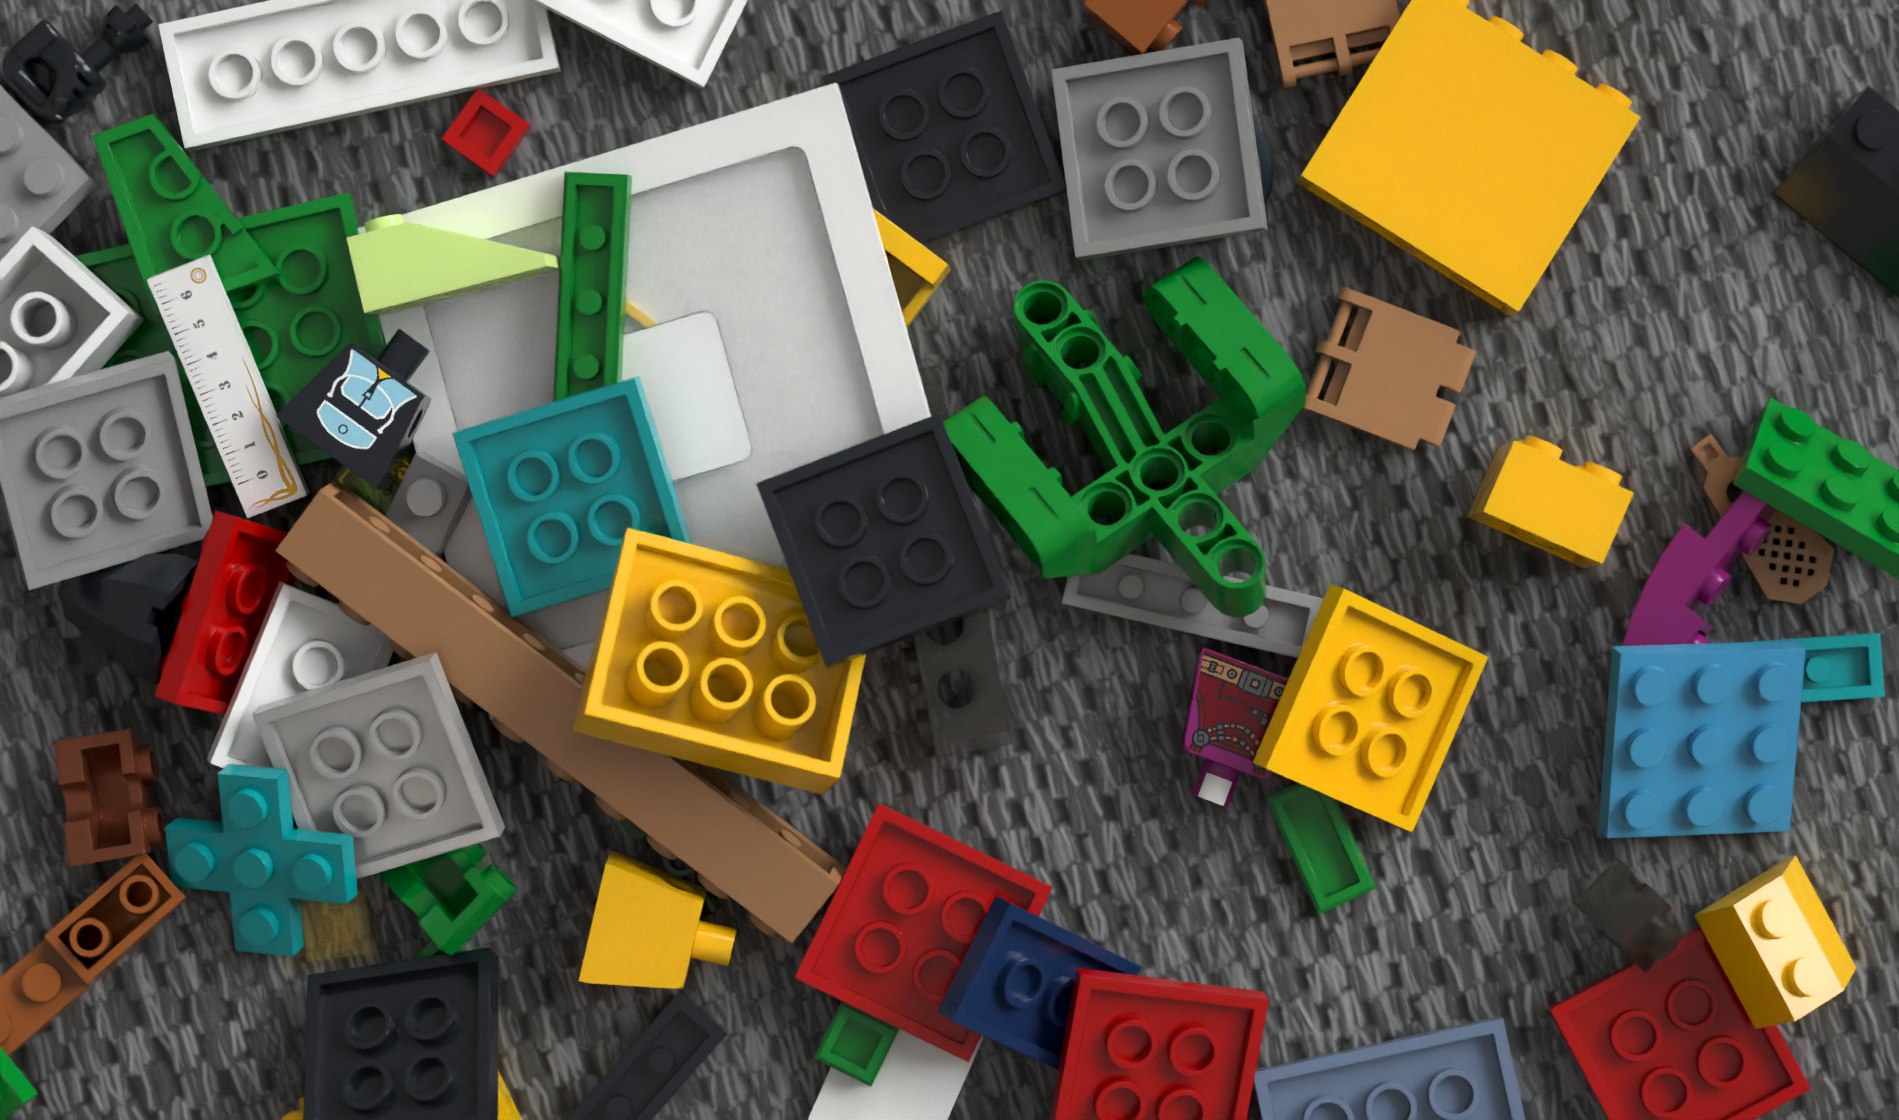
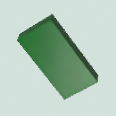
(1320, 846)

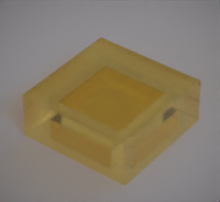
(337, 928)

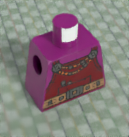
(1227, 721)

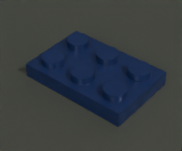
(1022, 980)

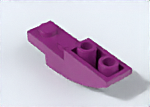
(1693, 573)

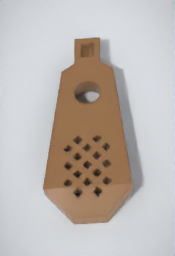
(1720, 474)

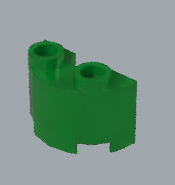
(452, 894)

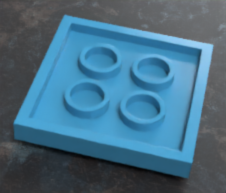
(1701, 738)

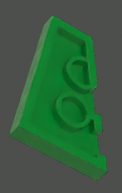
(173, 209)

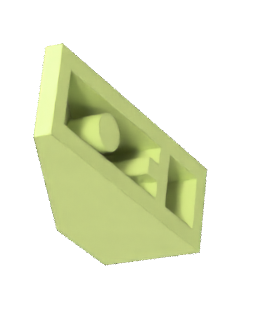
(416, 264)

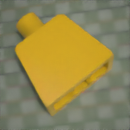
(649, 928)

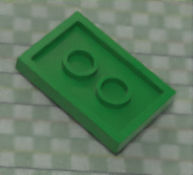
(1824, 483)

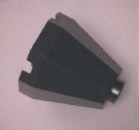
(131, 608)

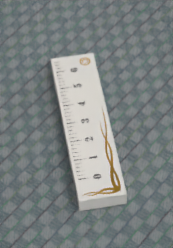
(228, 386)

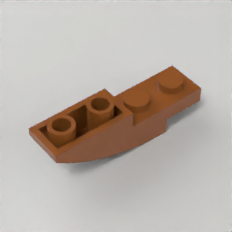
(83, 949)

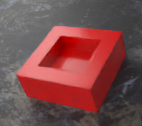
(486, 132)

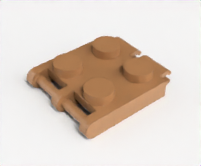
(1327, 27)
(1389, 372)

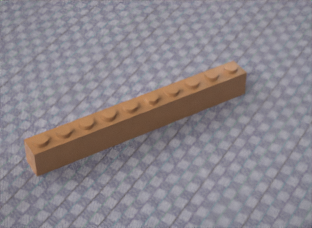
(534, 698)

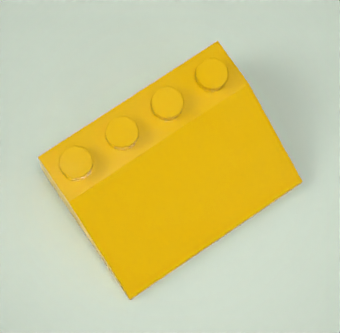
(716, 667)

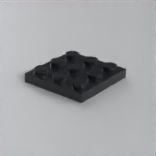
(949, 131)
(883, 540)
(404, 1040)

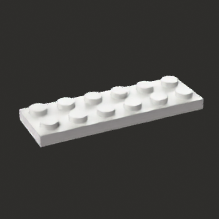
(337, 59)

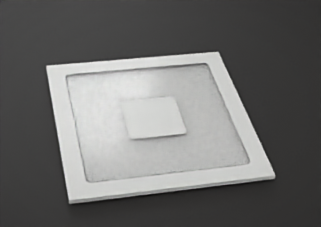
(747, 315)

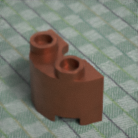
(108, 797)

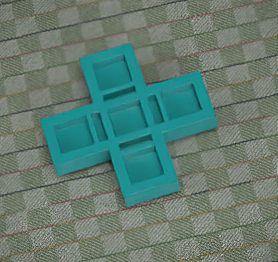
(261, 860)

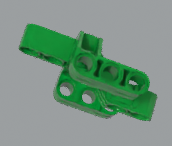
(1256, 403)

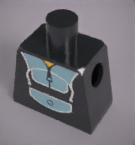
(364, 408)

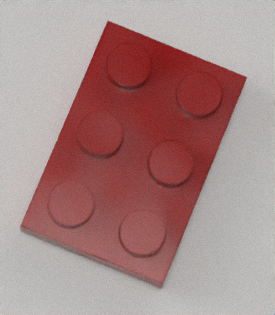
(223, 612)

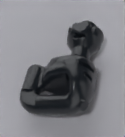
(77, 73)

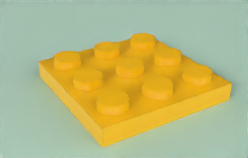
(1370, 708)

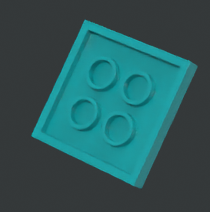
(565, 487)

